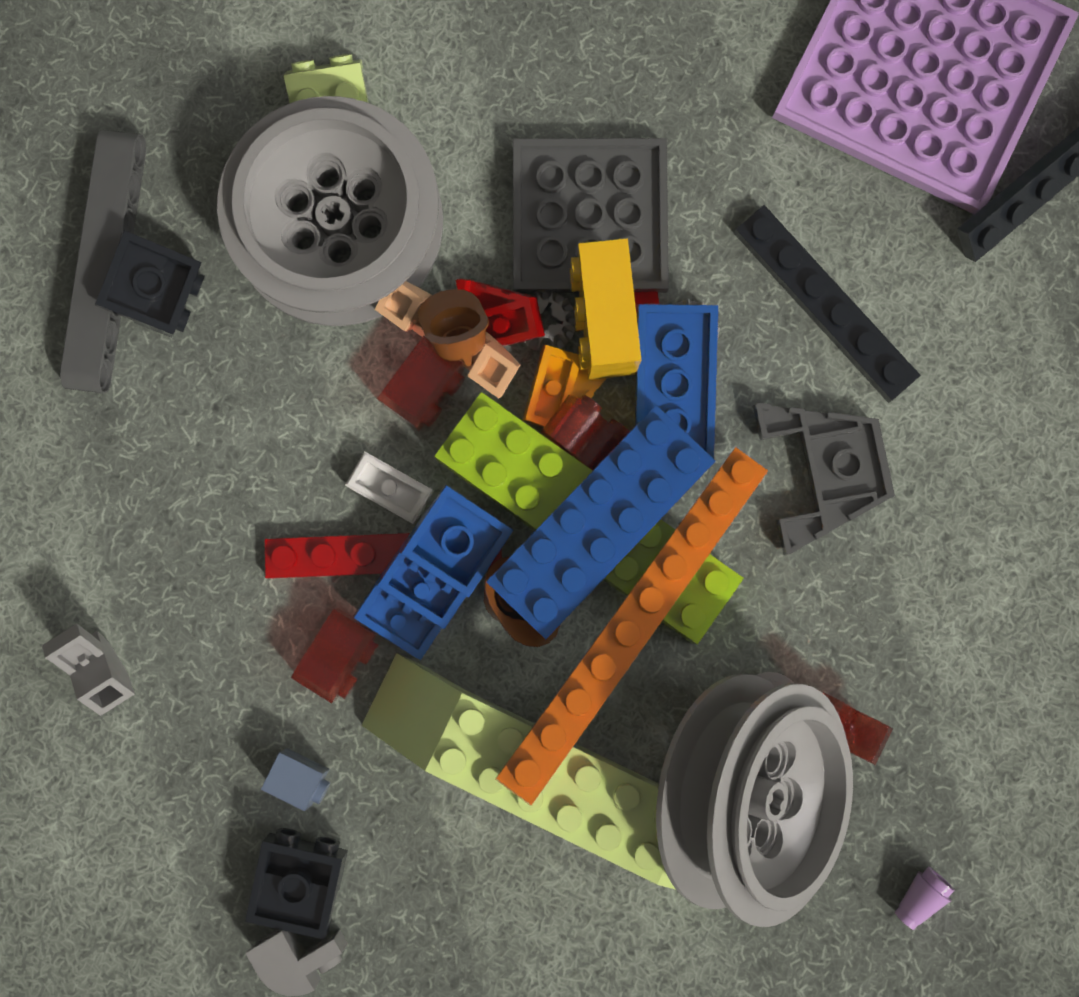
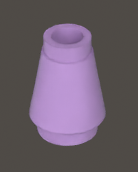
(924, 898)

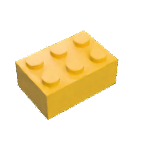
(605, 309)

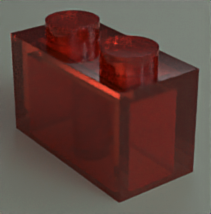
(421, 386)

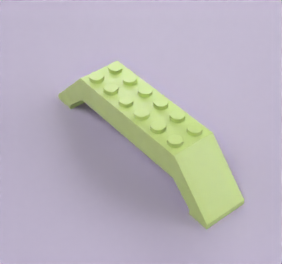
(473, 739)

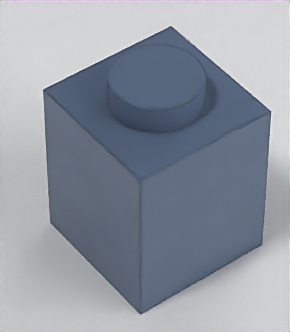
(297, 780)

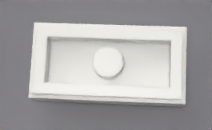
(389, 488)

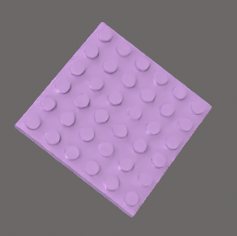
(927, 86)

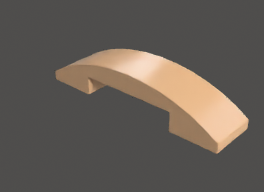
(490, 368)

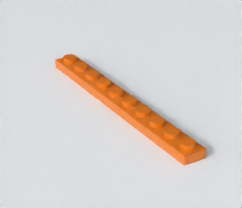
(630, 628)

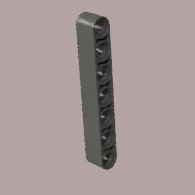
(108, 212)

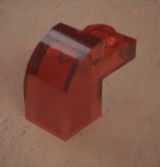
(863, 733)

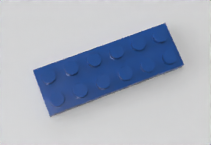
(600, 522)

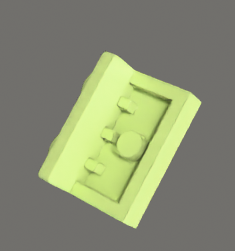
(339, 78)

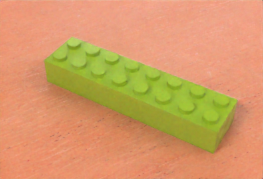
(533, 478)

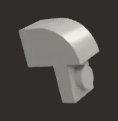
(93, 667)
(290, 968)

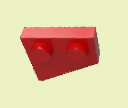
(510, 314)

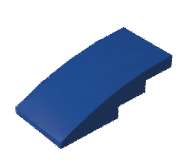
(433, 572)

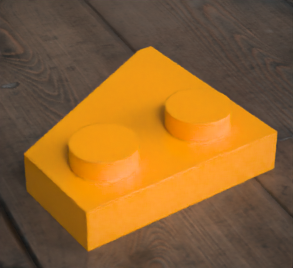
(554, 379)

